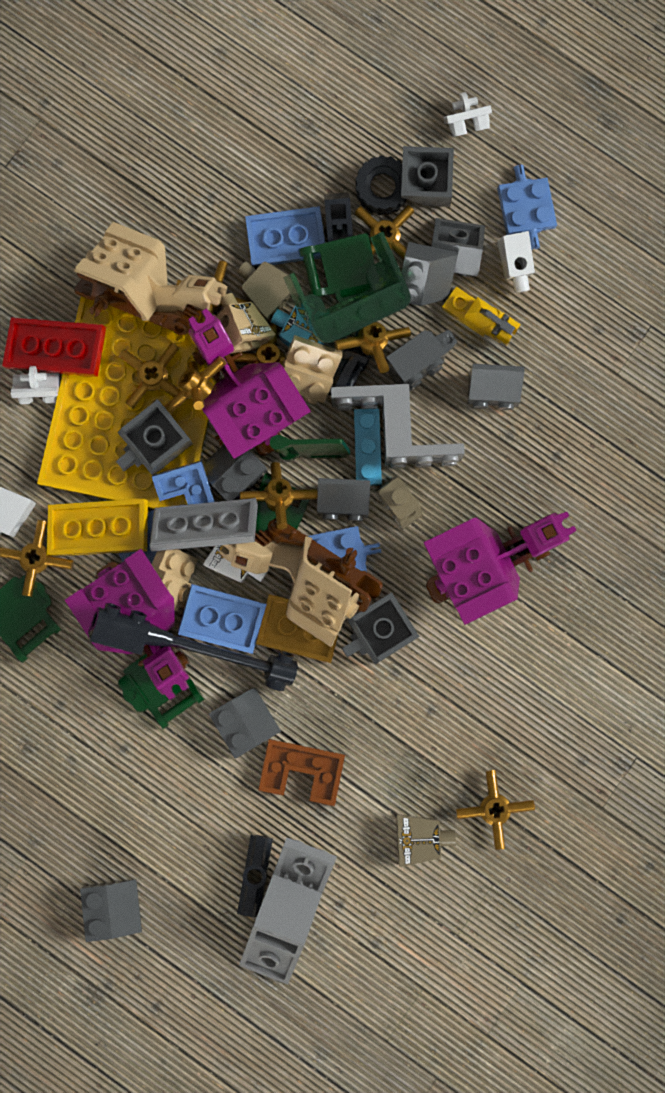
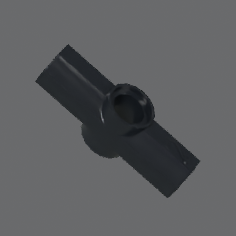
(351, 365)
(252, 892)

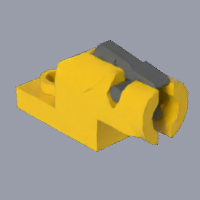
(480, 316)

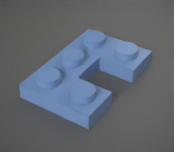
(185, 480)

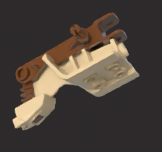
(131, 275)
(323, 584)

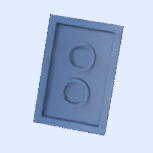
(279, 235)
(221, 618)

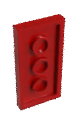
(54, 346)

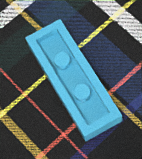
(368, 445)

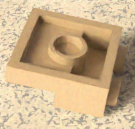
(311, 368)
(175, 571)

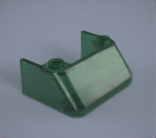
(386, 296)

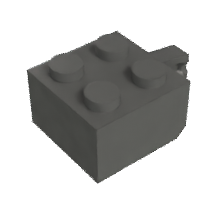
(420, 357)
(152, 439)
(380, 630)

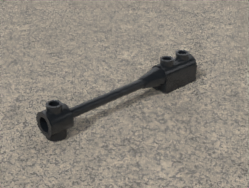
(134, 632)

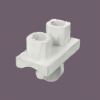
(479, 115)
(35, 384)

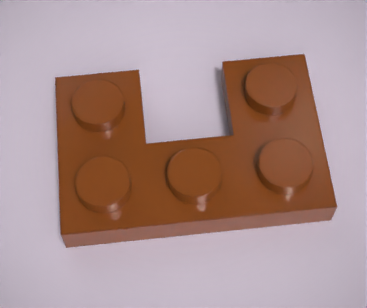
(285, 756)

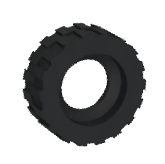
(368, 199)

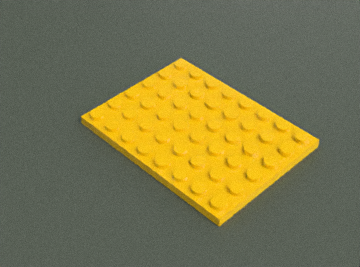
(92, 410)

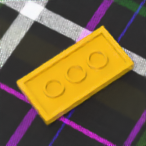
(97, 527)

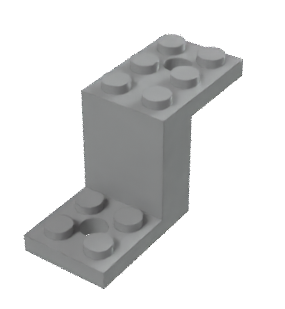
(396, 425)
(287, 910)

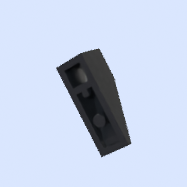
(338, 216)

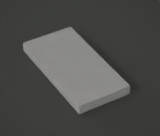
(204, 524)

